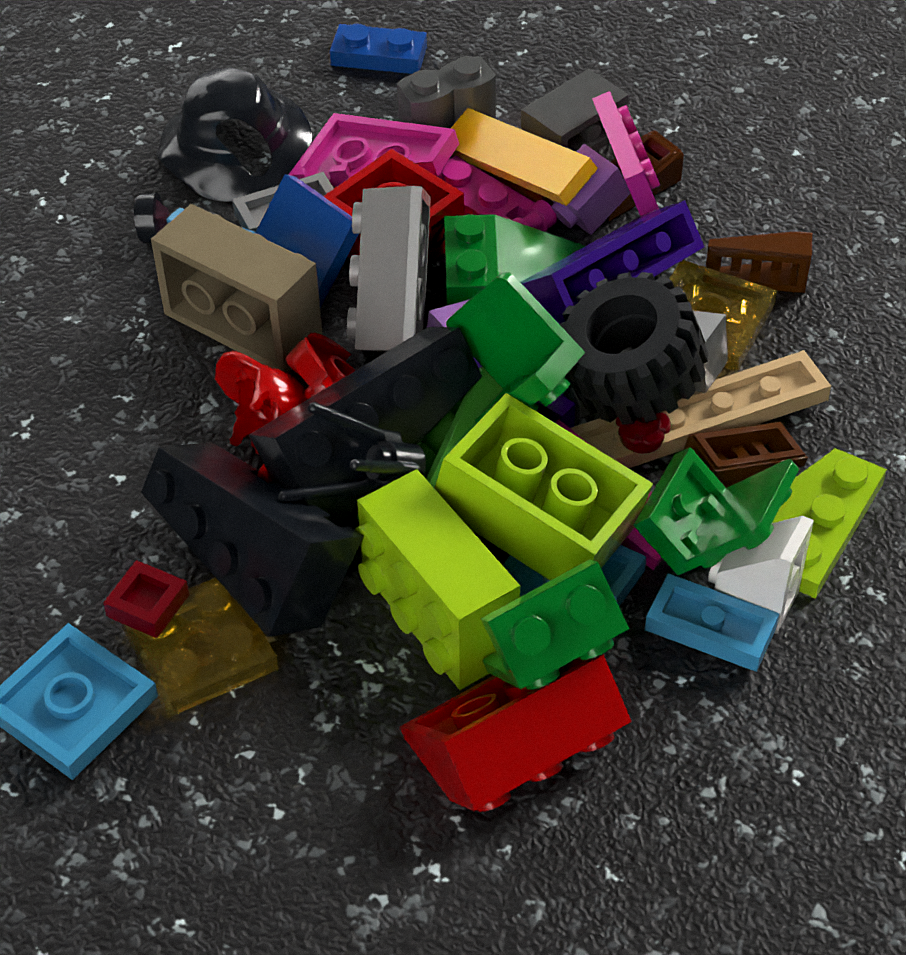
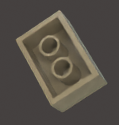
(236, 286)

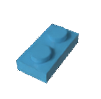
(712, 622)

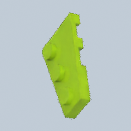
(836, 497)

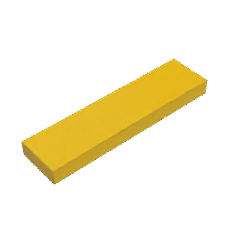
(522, 157)

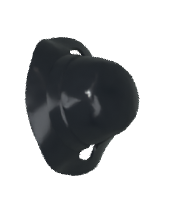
(204, 162)

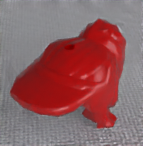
(259, 391)

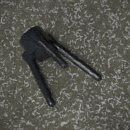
(382, 463)

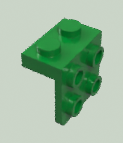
(517, 342)
(699, 520)
(552, 627)

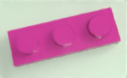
(629, 152)

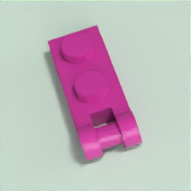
(489, 196)

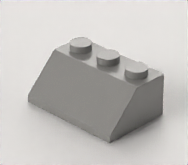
(389, 266)

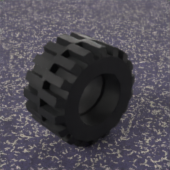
(647, 377)

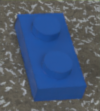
(378, 48)

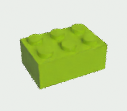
(540, 490)
(432, 574)

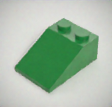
(490, 244)

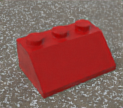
(504, 736)

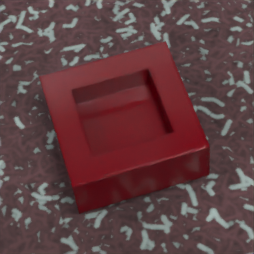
(146, 599)

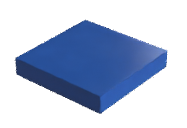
(309, 226)

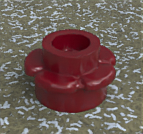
(644, 436)

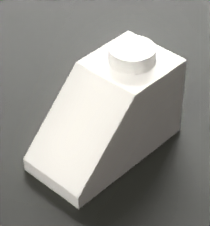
(769, 572)

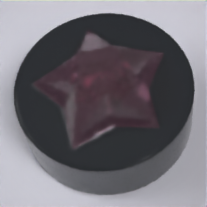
(149, 216)

